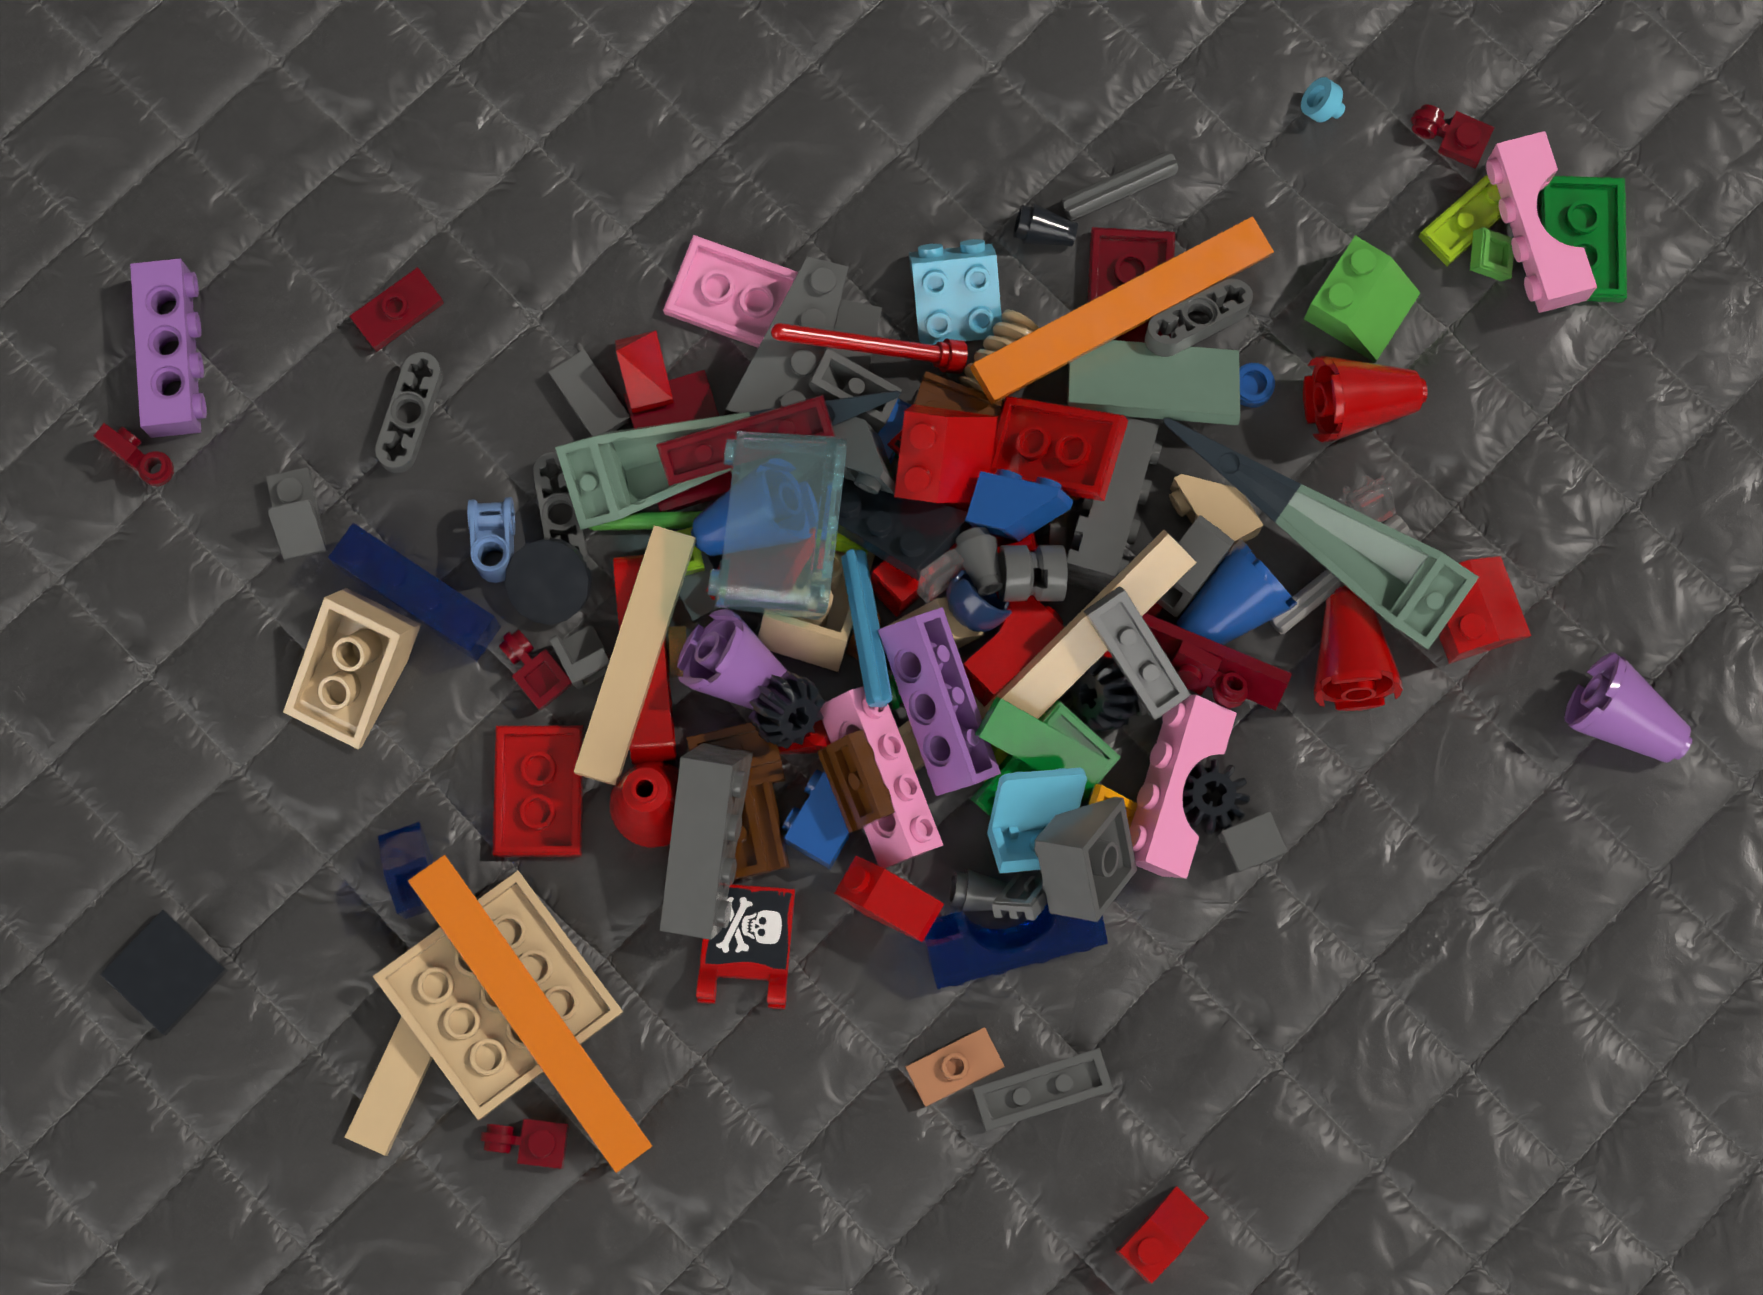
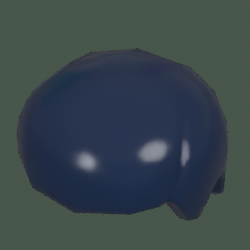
(974, 610)

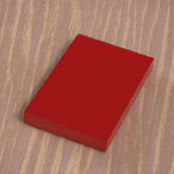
(1059, 444)
(537, 792)

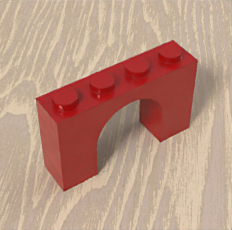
(1002, 657)

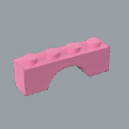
(1554, 271)
(1159, 828)

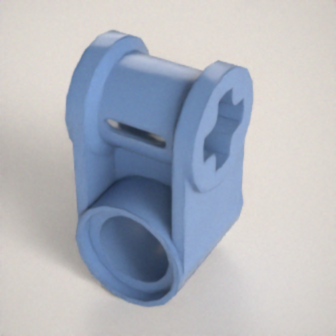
(491, 530)

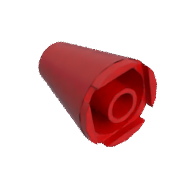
(1358, 395)
(1354, 656)
(641, 818)

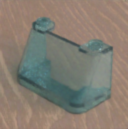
(780, 523)

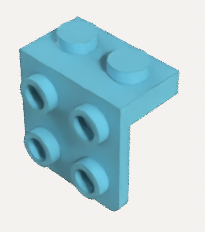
(955, 291)
(1024, 808)

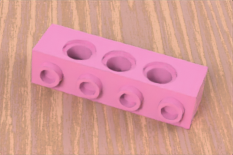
(911, 827)

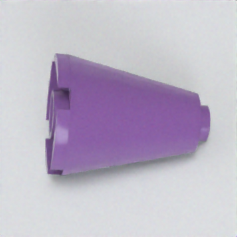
(727, 660)
(1627, 712)

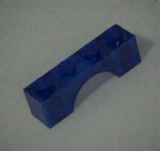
(415, 591)
(967, 951)

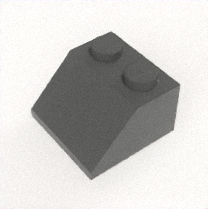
(1086, 859)

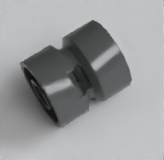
(1018, 577)

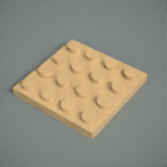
(461, 1021)

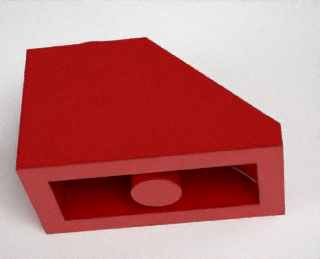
(888, 899)
(1162, 1235)

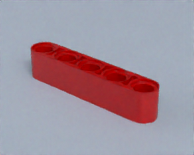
(655, 728)

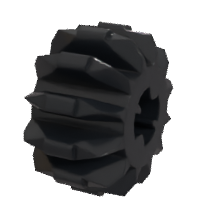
(1104, 696)
(786, 709)
(1226, 805)

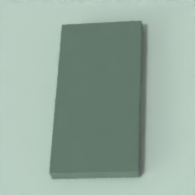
(1137, 383)

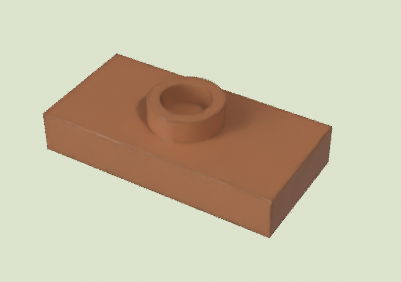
(955, 1067)

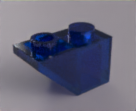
(404, 855)

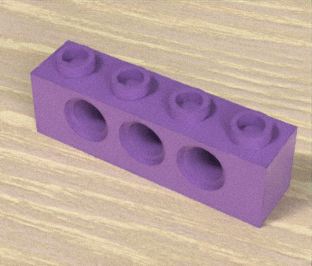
(153, 286)
(938, 701)

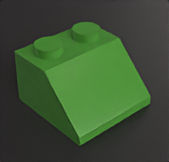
(1363, 299)

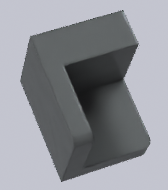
(582, 656)
(1254, 842)

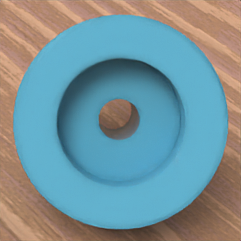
(1323, 100)

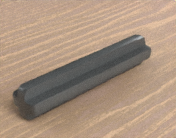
(1119, 185)

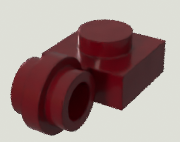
(1462, 139)
(125, 447)
(1200, 669)
(539, 677)
(540, 1142)

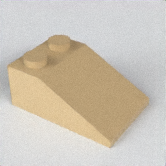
(810, 640)
(350, 666)

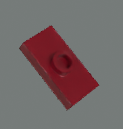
(397, 309)

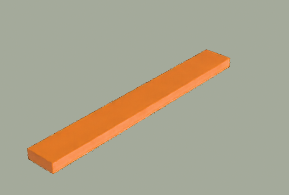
(1120, 310)
(530, 1013)

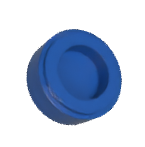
(1255, 385)

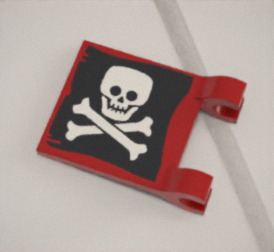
(752, 944)

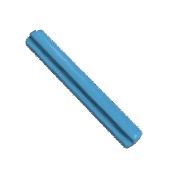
(866, 628)

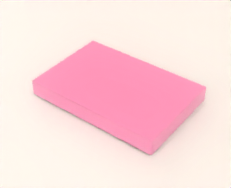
(728, 291)

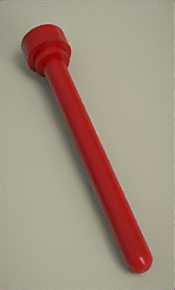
(947, 355)

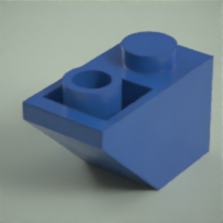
(1015, 506)
(819, 826)

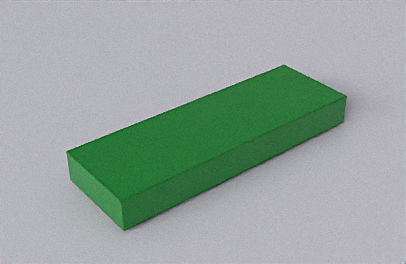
(1037, 742)

